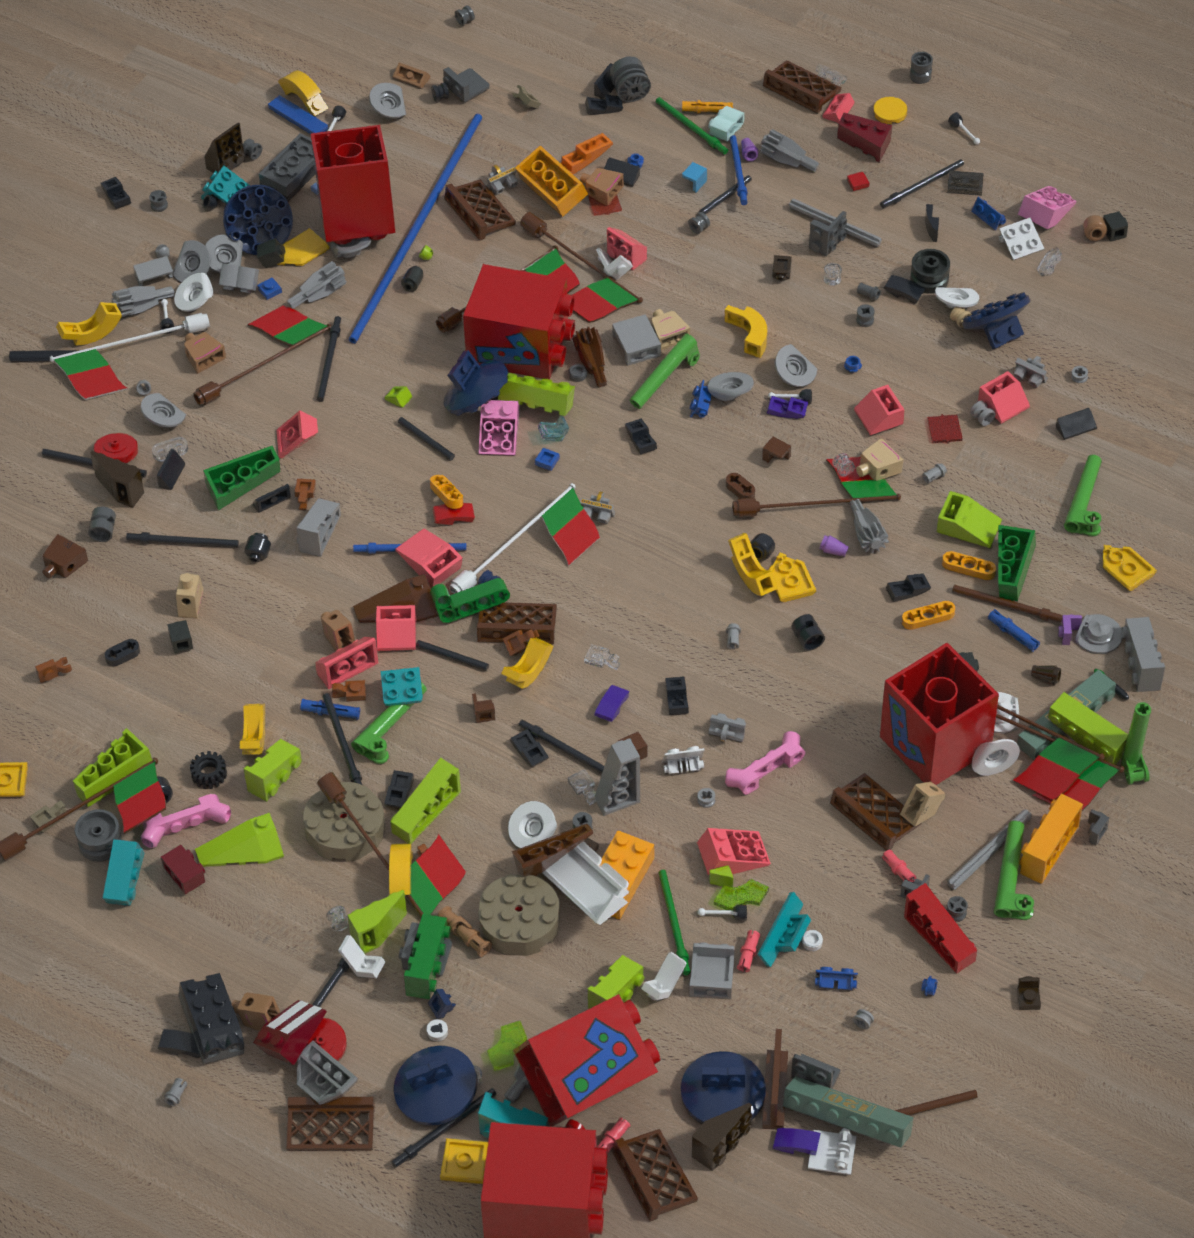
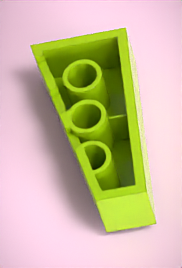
(538, 393)
(1088, 728)
(117, 762)
(427, 801)

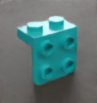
(223, 184)
(401, 686)

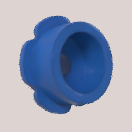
(636, 159)
(852, 364)
(929, 986)

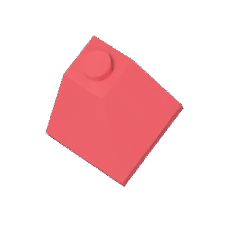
(295, 432)

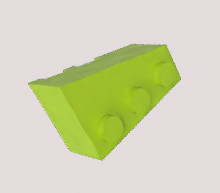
(272, 770)
(621, 980)

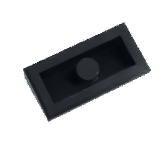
(603, 84)
(630, 172)
(1076, 423)
(170, 470)
(272, 498)

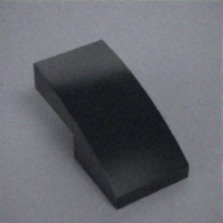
(607, 105)
(114, 191)
(932, 223)
(901, 286)
(640, 436)
(910, 587)
(676, 695)
(528, 748)
(399, 789)
(178, 1041)

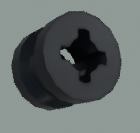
(440, 91)

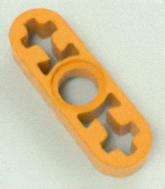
(446, 491)
(983, 565)
(922, 620)

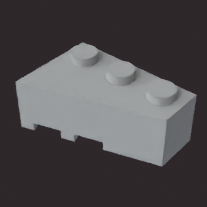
(318, 527)

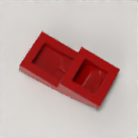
(447, 515)

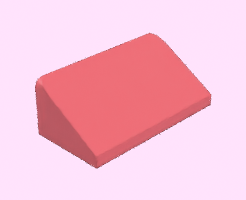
(840, 104)

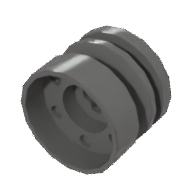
(630, 79)

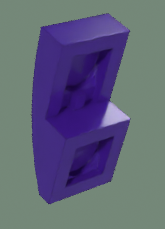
(788, 409)
(611, 703)
(796, 1139)

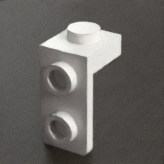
(617, 267)
(360, 963)
(666, 978)

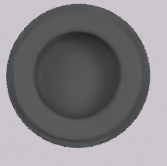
(577, 373)

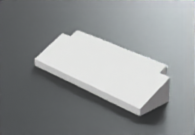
(588, 884)

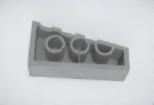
(1143, 654)
(620, 778)

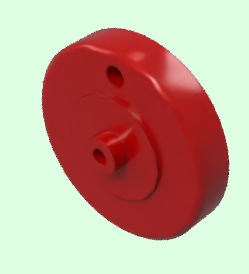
(117, 446)
(331, 1038)

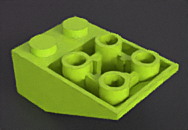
(967, 520)
(377, 921)

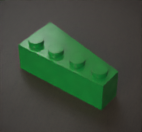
(238, 476)
(1014, 558)
(425, 957)

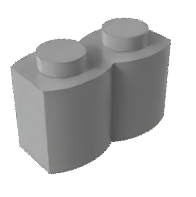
(238, 277)

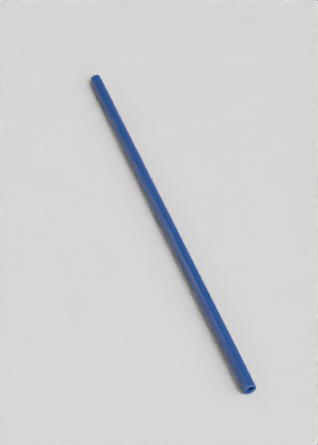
(414, 229)

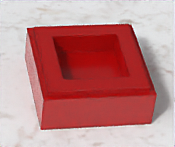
(858, 181)

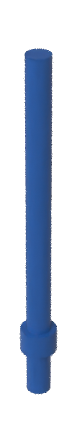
(742, 189)
(372, 547)

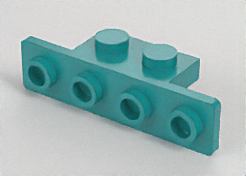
(785, 931)

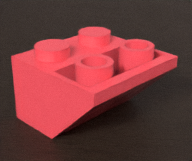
(622, 244)
(1004, 396)
(880, 410)
(396, 627)

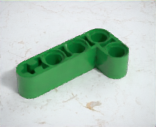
(468, 601)

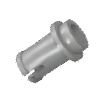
(938, 471)
(733, 631)
(173, 1096)

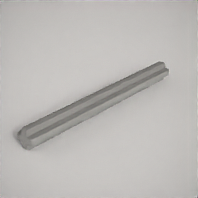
(828, 219)
(985, 853)

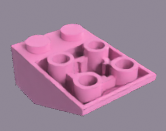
(1046, 206)
(499, 427)

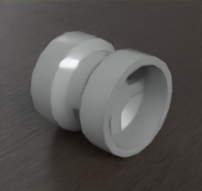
(983, 413)

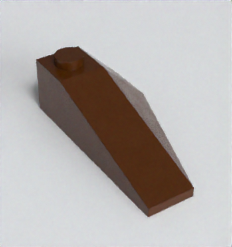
(408, 592)
(544, 853)

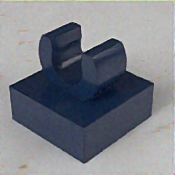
(440, 1003)

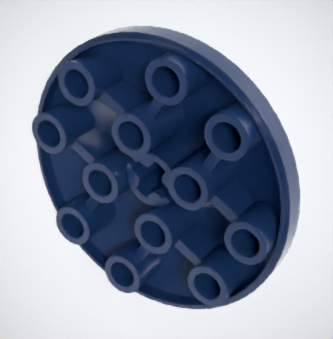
(257, 216)
(999, 319)
(473, 384)
(720, 1084)
(435, 1085)

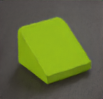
(399, 396)
(721, 876)

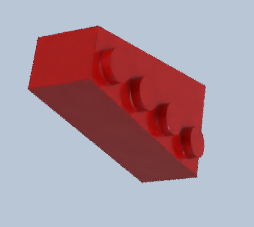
(938, 928)

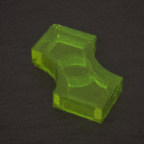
(749, 893)
(502, 1053)

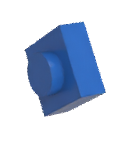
(269, 288)
(547, 459)

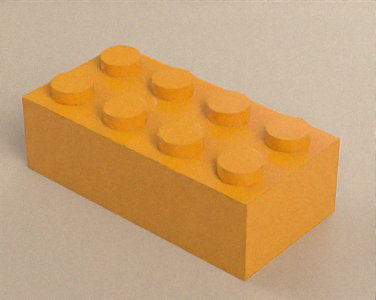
(551, 181)
(1050, 838)
(631, 859)

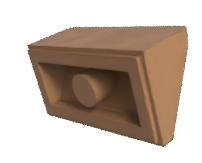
(411, 75)

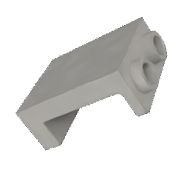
(637, 339)
(712, 971)

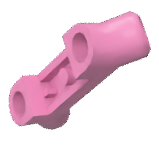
(748, 779)
(208, 809)

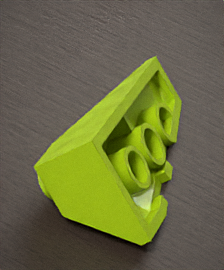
(248, 842)

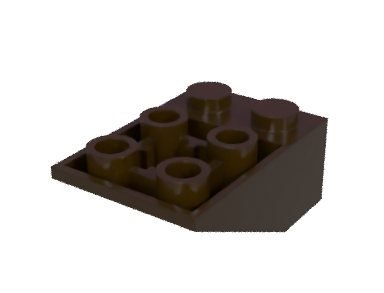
(225, 150)
(118, 478)
(720, 1136)

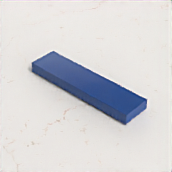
(297, 115)

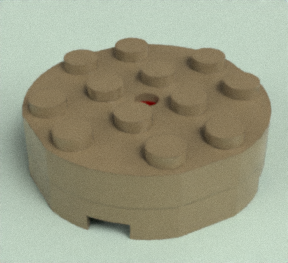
(332, 830)
(519, 914)

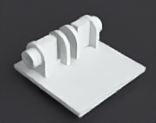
(1021, 238)
(692, 755)
(834, 1152)

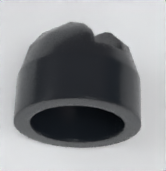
(209, 202)

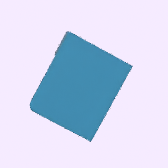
(696, 174)

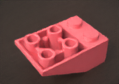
(430, 556)
(737, 848)

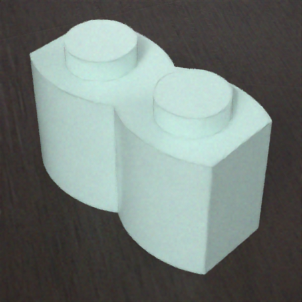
(726, 123)

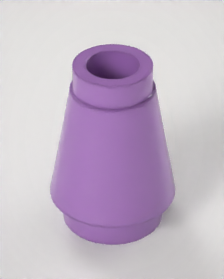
(749, 150)
(833, 546)

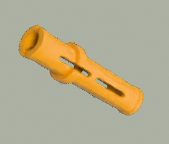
(693, 106)

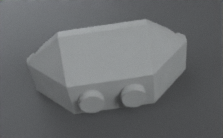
(323, 1075)

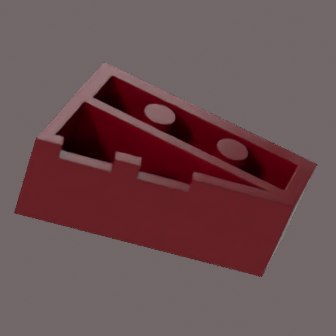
(865, 134)

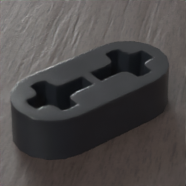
(122, 652)

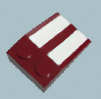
(290, 1031)

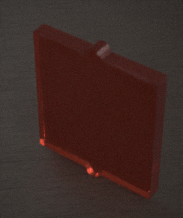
(599, 208)
(944, 428)

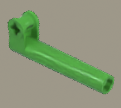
(686, 350)
(1078, 518)
(370, 742)
(1132, 756)
(1007, 902)

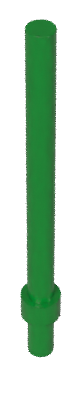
(712, 141)
(681, 951)

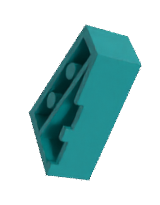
(123, 872)
(498, 1112)

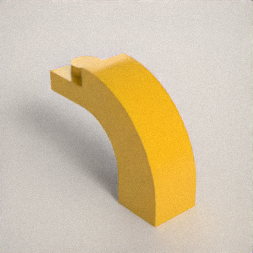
(306, 89)
(754, 324)
(94, 328)
(751, 572)
(530, 664)
(253, 730)
(400, 868)

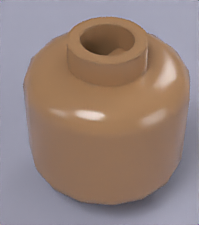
(1094, 228)

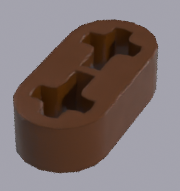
(739, 487)

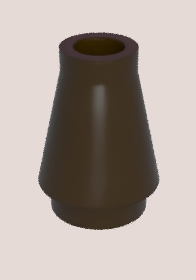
(1048, 673)

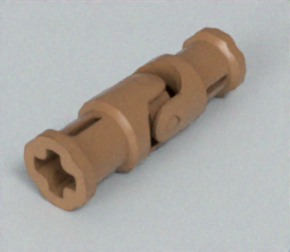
(465, 931)

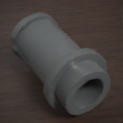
(872, 292)

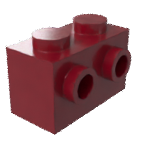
(183, 869)

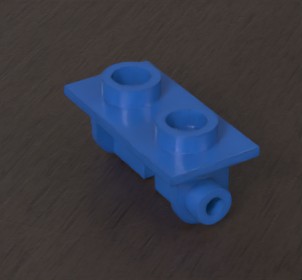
(987, 213)
(697, 405)
(828, 976)

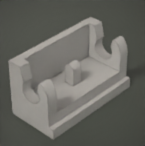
(152, 269)

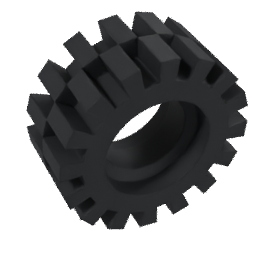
(208, 761)

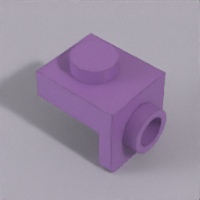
(1068, 623)

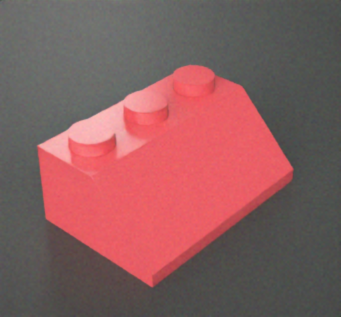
(347, 661)

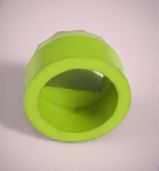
(426, 253)

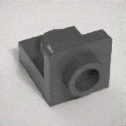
(1099, 825)

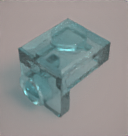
(553, 431)

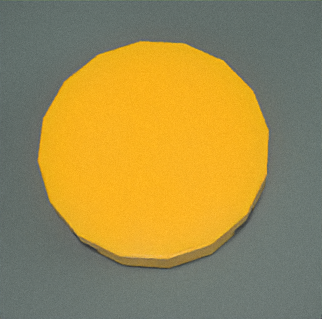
(890, 110)

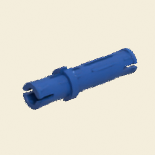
(1007, 625)
(320, 708)

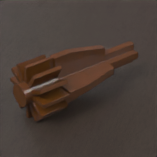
(590, 350)

